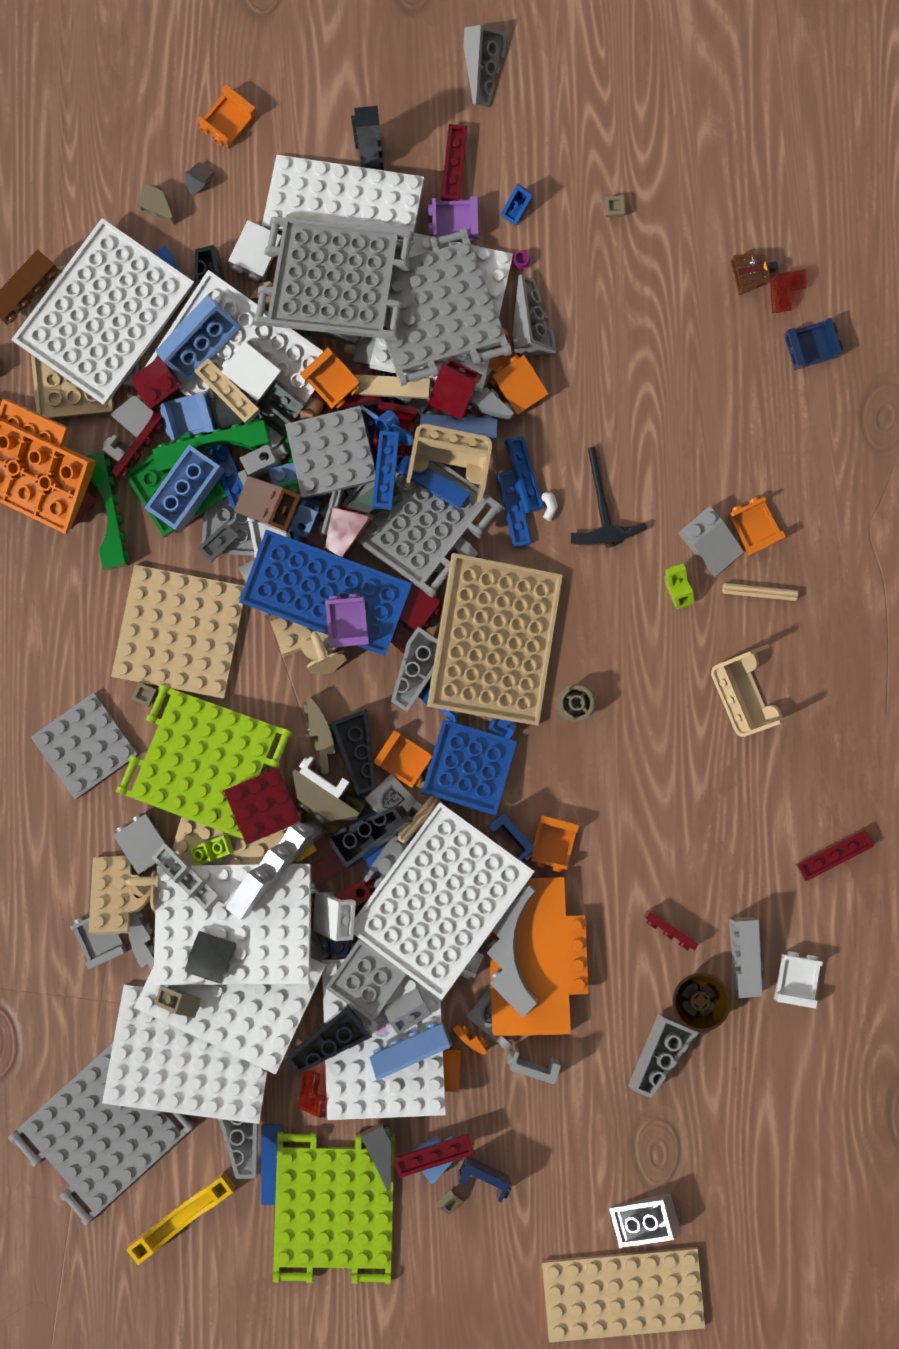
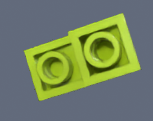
(212, 850)

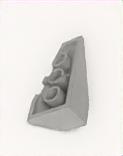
(483, 54)

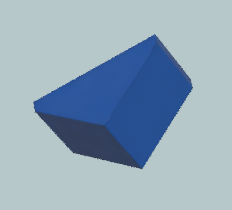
(517, 204)

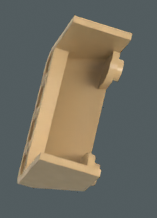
(451, 448)
(742, 696)

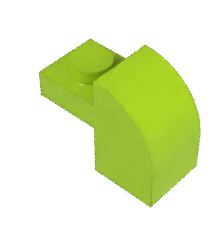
(678, 586)

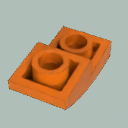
(474, 1042)
(452, 1072)

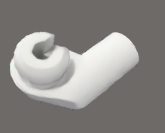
(550, 500)

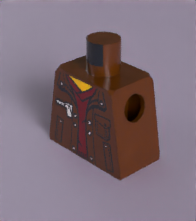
(752, 271)

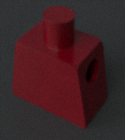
(350, 892)

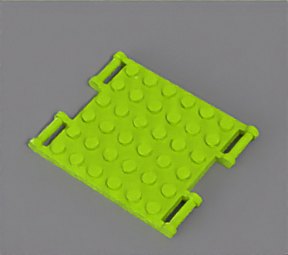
(199, 755)
(331, 1210)

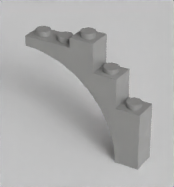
(274, 863)
(510, 981)

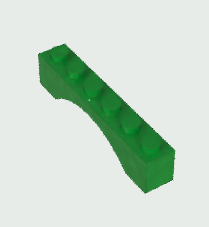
(250, 436)
(112, 549)

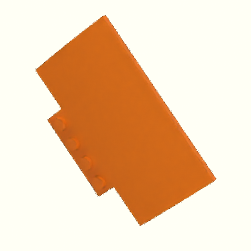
(38, 470)
(551, 961)

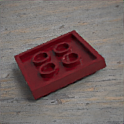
(261, 806)

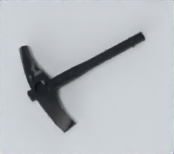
(608, 533)

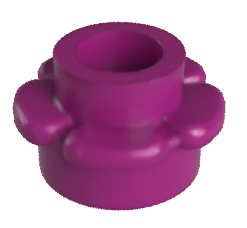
(521, 255)

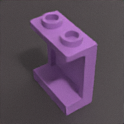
(454, 215)
(346, 621)

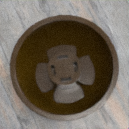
(711, 1003)

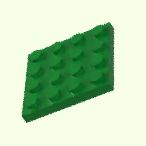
(147, 480)

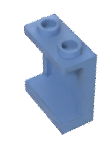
(188, 415)

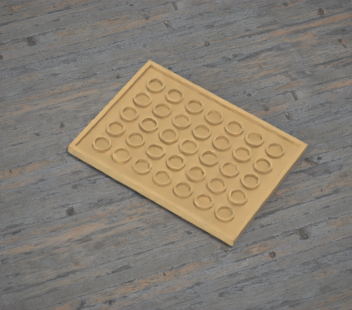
(494, 640)

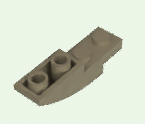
(320, 727)

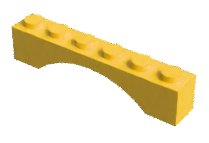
(180, 1217)

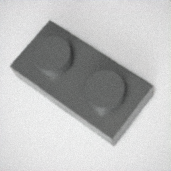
(218, 542)

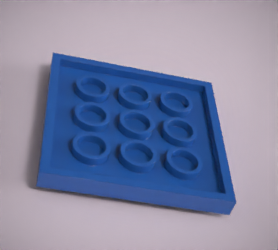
(469, 767)

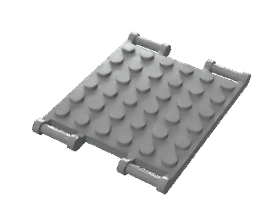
(333, 278)
(443, 310)
(422, 527)
(94, 1143)

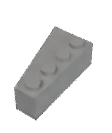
(746, 957)
(662, 1050)

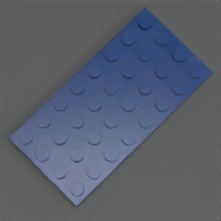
(297, 580)

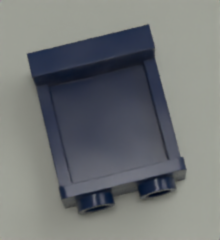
(813, 344)
(503, 821)
(485, 1173)

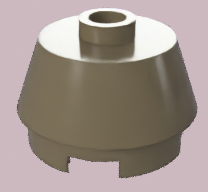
(576, 703)

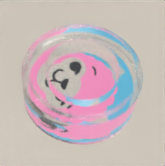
(381, 1027)

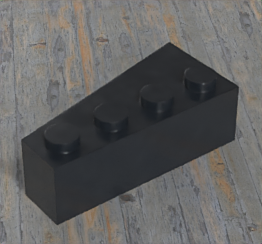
(368, 137)
(207, 259)
(355, 749)
(364, 837)
(333, 1037)

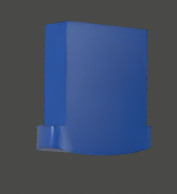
(502, 727)

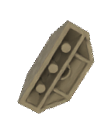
(320, 802)

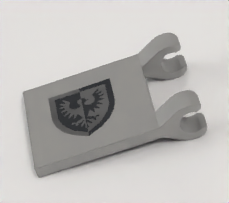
(391, 794)
(482, 1017)

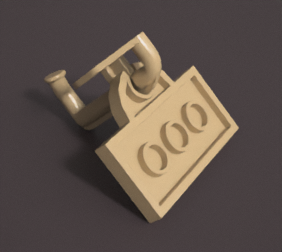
(295, 638)
(117, 894)

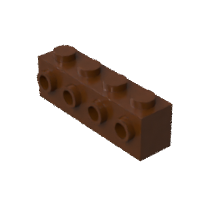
(24, 285)

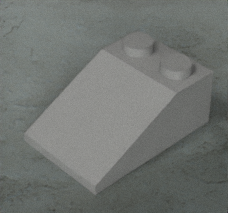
(711, 541)
(645, 1221)

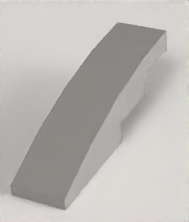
(186, 877)

